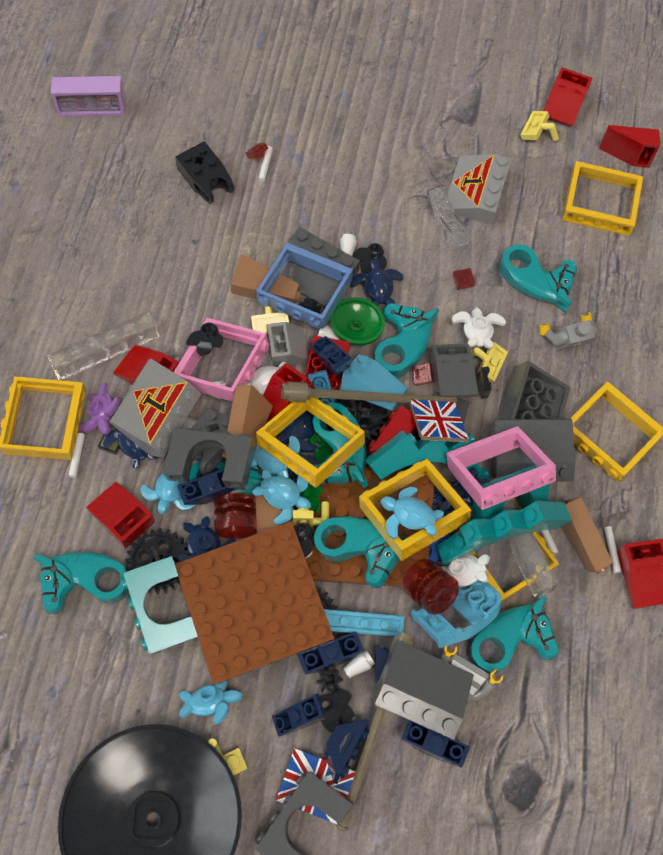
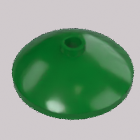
(360, 314)

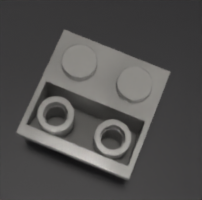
(287, 343)

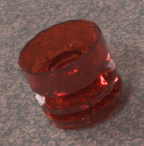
(235, 516)
(430, 586)

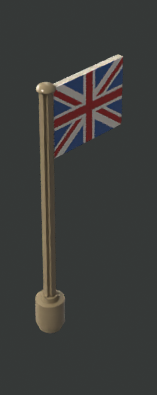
(434, 415)
(349, 787)

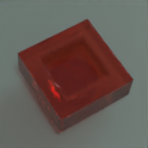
(257, 151)
(463, 278)
(422, 374)

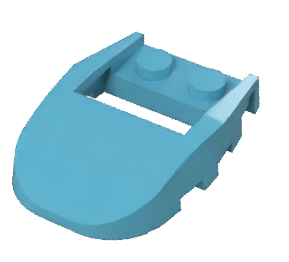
(475, 603)

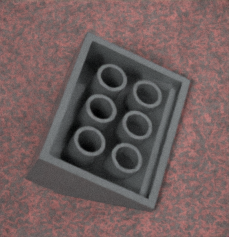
(311, 283)
(534, 394)
(550, 435)
(423, 689)

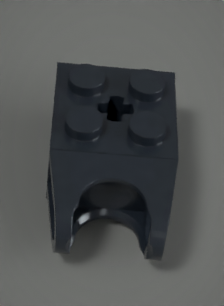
(203, 171)

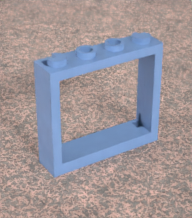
(313, 262)

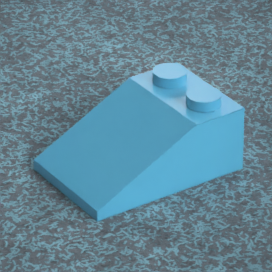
(370, 376)

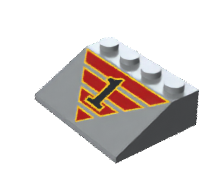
(478, 186)
(154, 408)

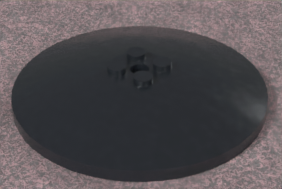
(147, 773)

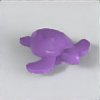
(100, 411)

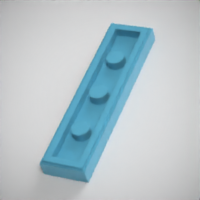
(365, 623)

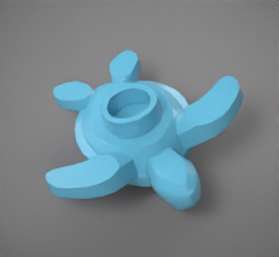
(268, 462)
(167, 492)
(283, 494)
(410, 513)
(209, 701)

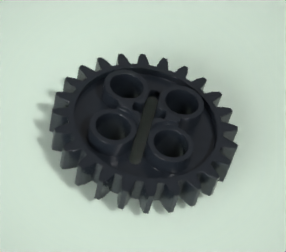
(374, 417)
(174, 549)

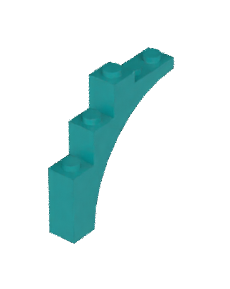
(406, 451)
(505, 525)

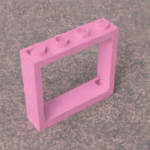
(233, 332)
(493, 446)

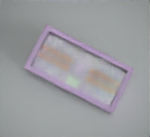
(88, 96)

